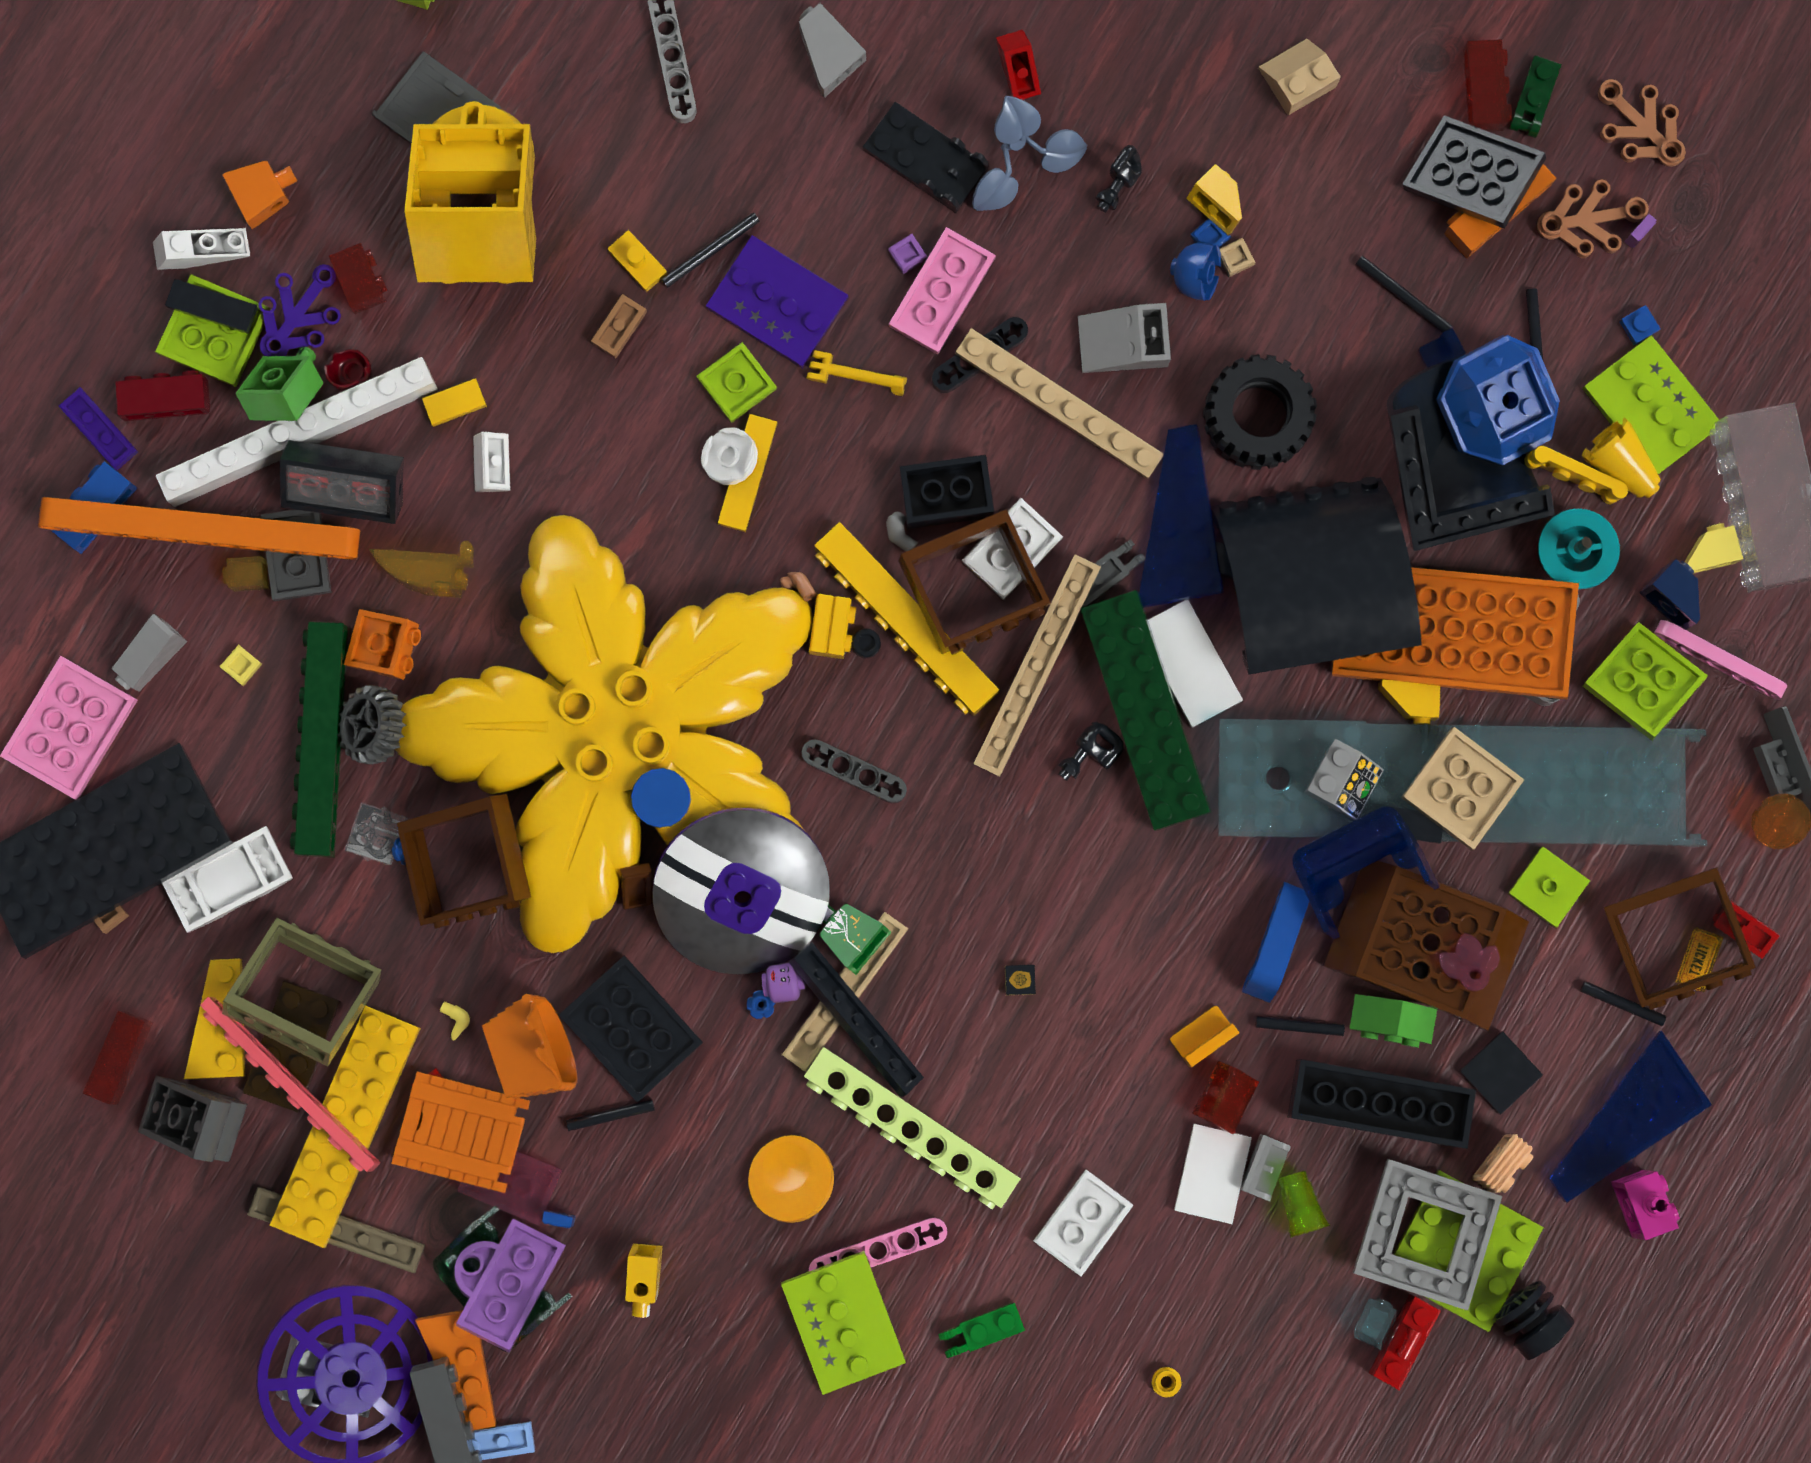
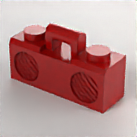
(1404, 1341)

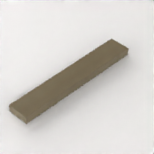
(352, 1235)

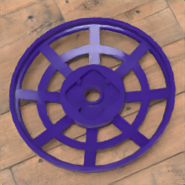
(329, 1371)

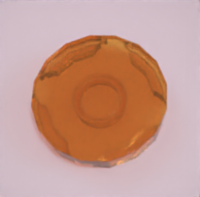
(1781, 821)

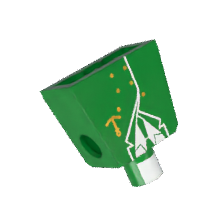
(852, 935)

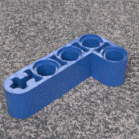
(1277, 943)

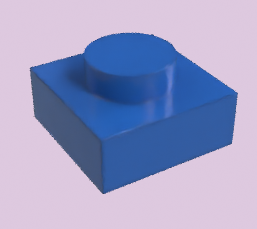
(1639, 325)

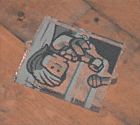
(374, 833)

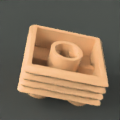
(1502, 1163)

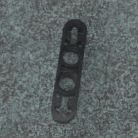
(946, 368)

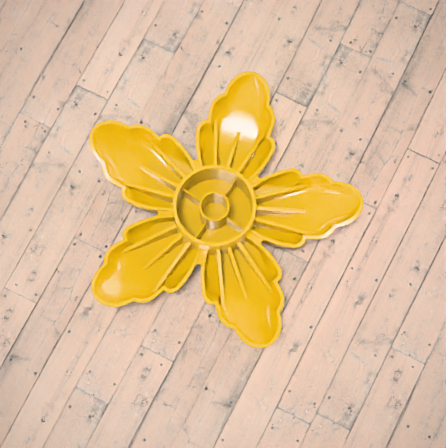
(607, 720)

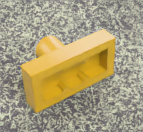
(637, 261)

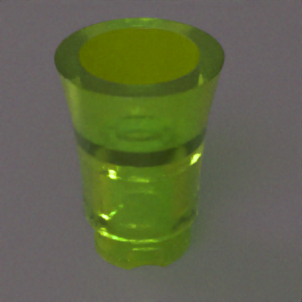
(1301, 1204)

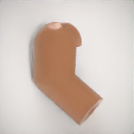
(799, 582)

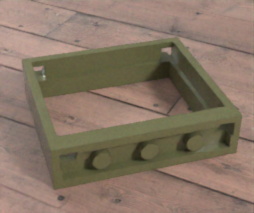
(280, 1029)

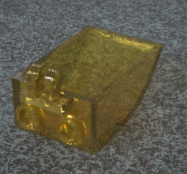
(428, 572)

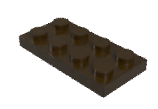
(309, 1011)

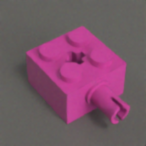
(1646, 1204)

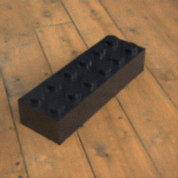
(1381, 1103)

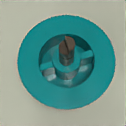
(1579, 548)

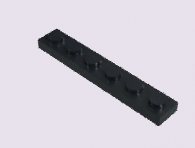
(856, 1020)

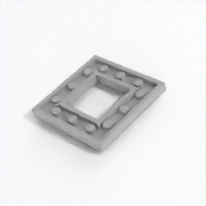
(1479, 1215)

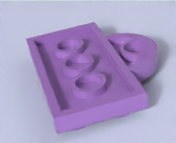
(505, 1283)

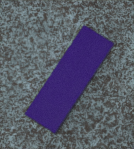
(98, 428)

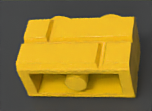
(831, 626)

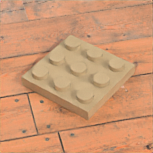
(1462, 788)

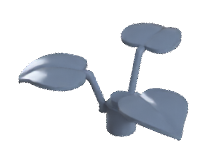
(1013, 127)

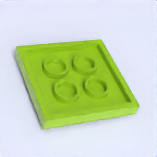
(210, 346)
(1645, 681)

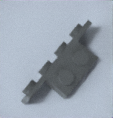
(1784, 759)

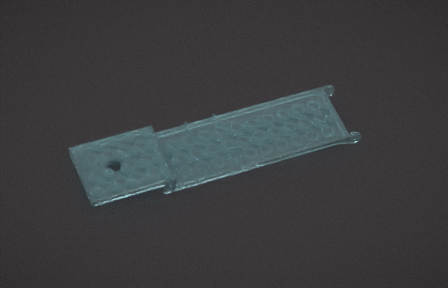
(1575, 786)

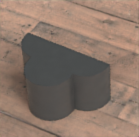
(192, 1119)

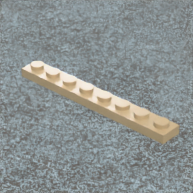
(1059, 403)
(1037, 665)

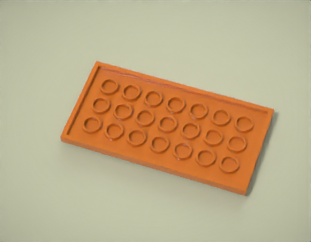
(1482, 636)

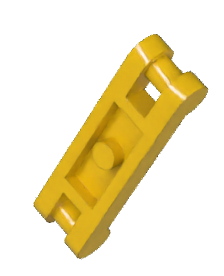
(1567, 469)

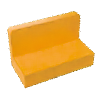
(1203, 1036)

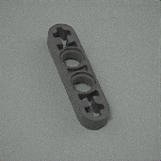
(855, 768)

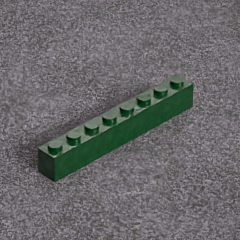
(320, 743)

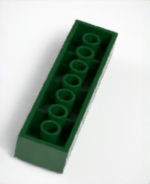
(1146, 710)

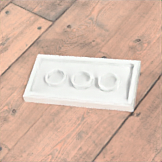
(1192, 665)

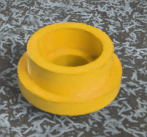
(1166, 1391)

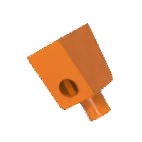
(259, 190)

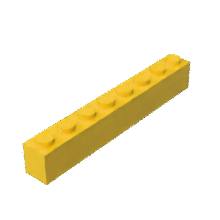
(904, 618)

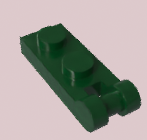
(1535, 95)

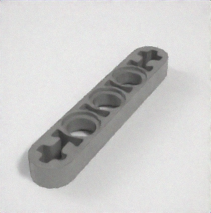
(674, 68)

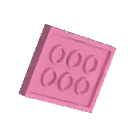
(68, 728)

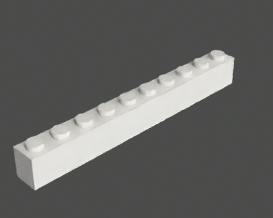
(314, 426)

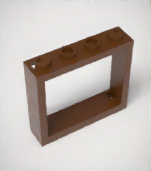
(997, 522)
(421, 870)
(1684, 989)

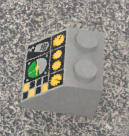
(1344, 779)

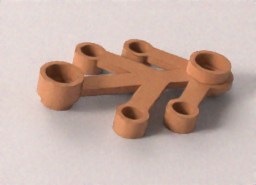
(1644, 126)
(1587, 220)

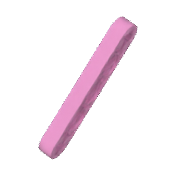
(1720, 660)
(890, 1241)

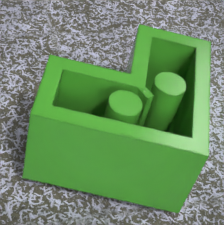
(1395, 1019)

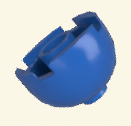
(1196, 269)

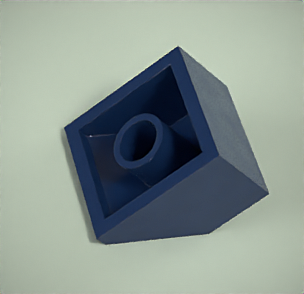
(1675, 594)

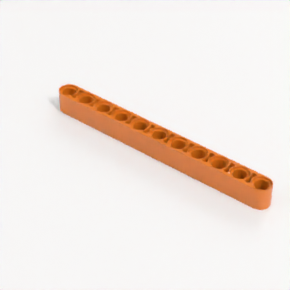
(199, 528)

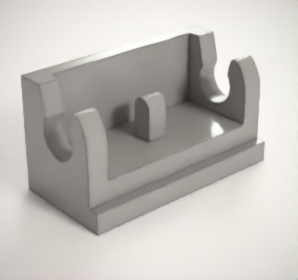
(1264, 1167)

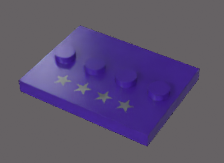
(777, 301)

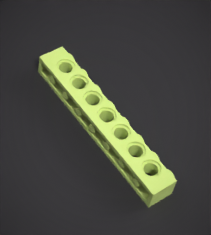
(1003, 1179)

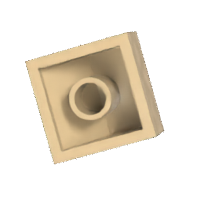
(1300, 75)

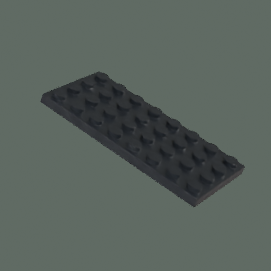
(106, 850)

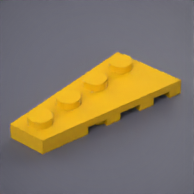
(210, 1051)

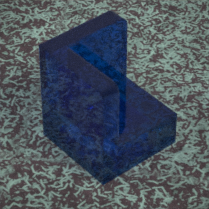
(1442, 349)

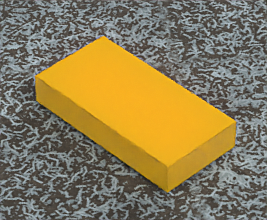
(454, 402)

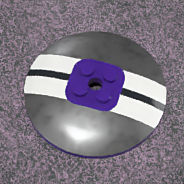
(733, 854)

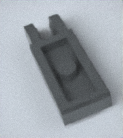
(1112, 571)

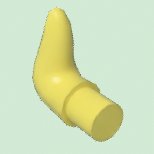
(459, 1015)

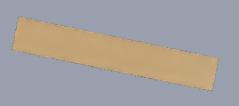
(821, 1023)

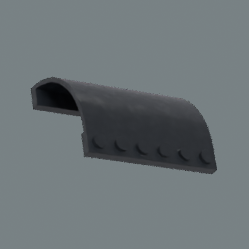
(1319, 574)

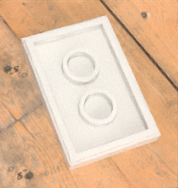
(992, 559)
(1212, 1173)
(1083, 1222)

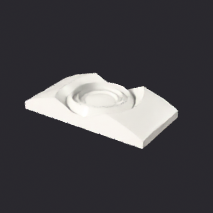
(227, 880)

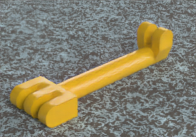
(827, 368)

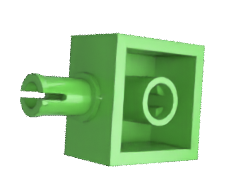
(280, 387)

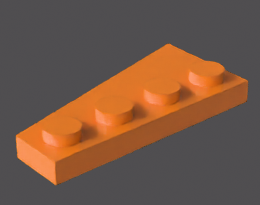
(467, 1354)

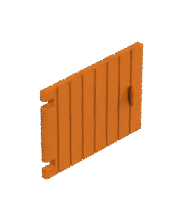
(459, 1132)

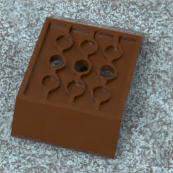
(1385, 934)

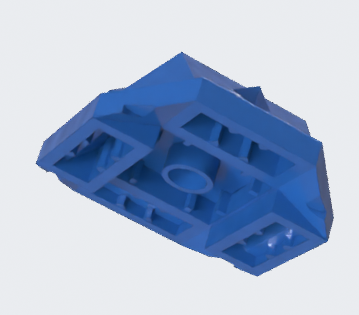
(1475, 407)

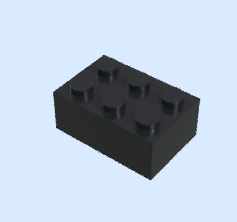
(946, 491)

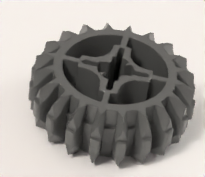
(371, 724)

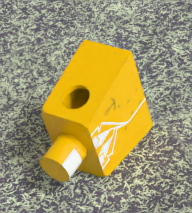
(644, 1268)

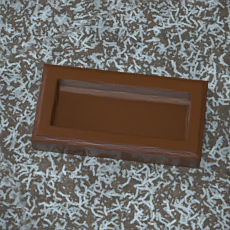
(636, 886)

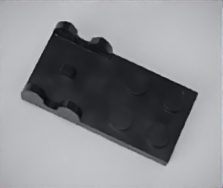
(926, 157)

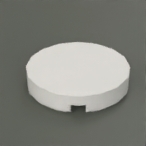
(729, 456)

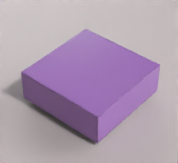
(1642, 229)
(907, 253)

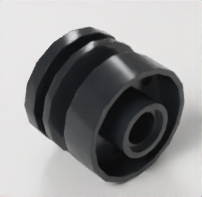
(1538, 1326)

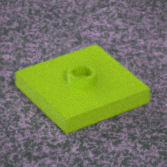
(736, 382)
(1548, 887)

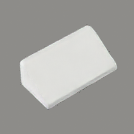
(491, 462)

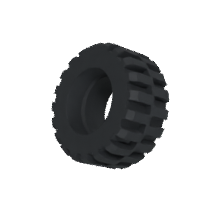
(1280, 380)

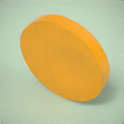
(791, 1179)

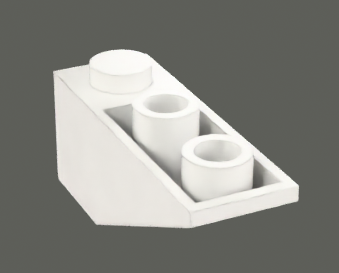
(199, 247)

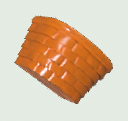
(531, 1049)

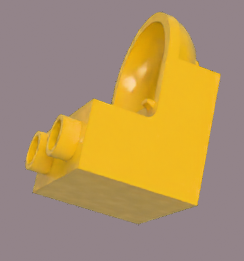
(471, 153)

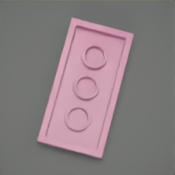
(942, 290)

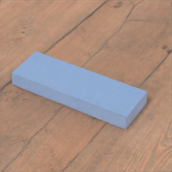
(504, 1440)

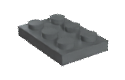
(297, 574)

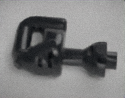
(1125, 172)
(1088, 746)

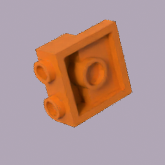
(382, 644)

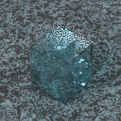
(1375, 1322)

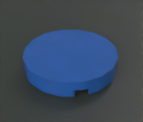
(661, 797)

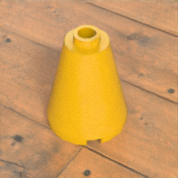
(1623, 457)

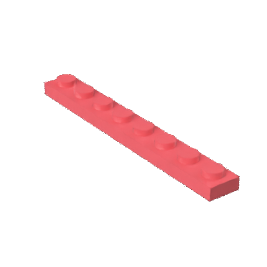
(298, 1094)

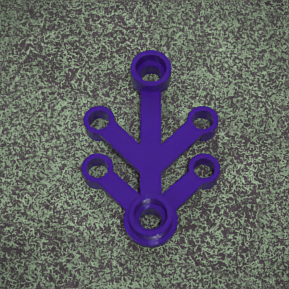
(295, 316)

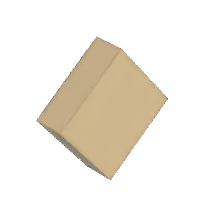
(1236, 257)

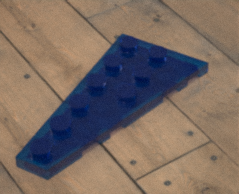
(1182, 539)
(1641, 1110)

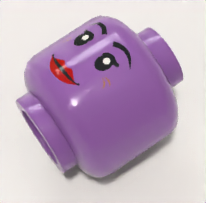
(782, 983)

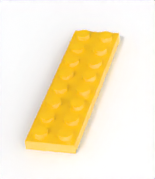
(359, 1102)

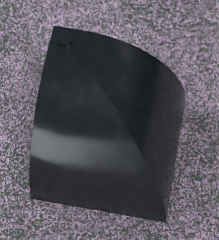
(1446, 490)

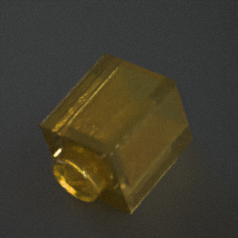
(246, 573)

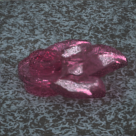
(1470, 958)

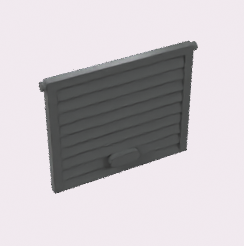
(425, 95)

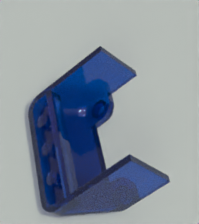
(1351, 849)

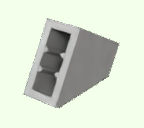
(829, 48)
(147, 653)

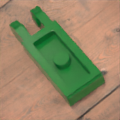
(985, 1329)

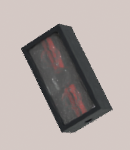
(341, 482)

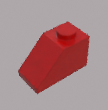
(1018, 64)

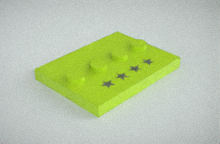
(1655, 400)
(843, 1322)

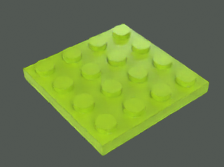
(1431, 1240)

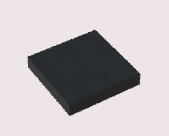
(1501, 1072)

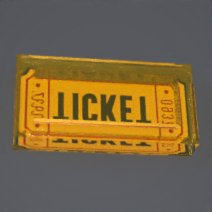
(1699, 956)

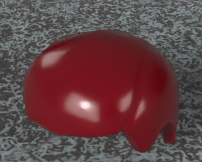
(348, 369)

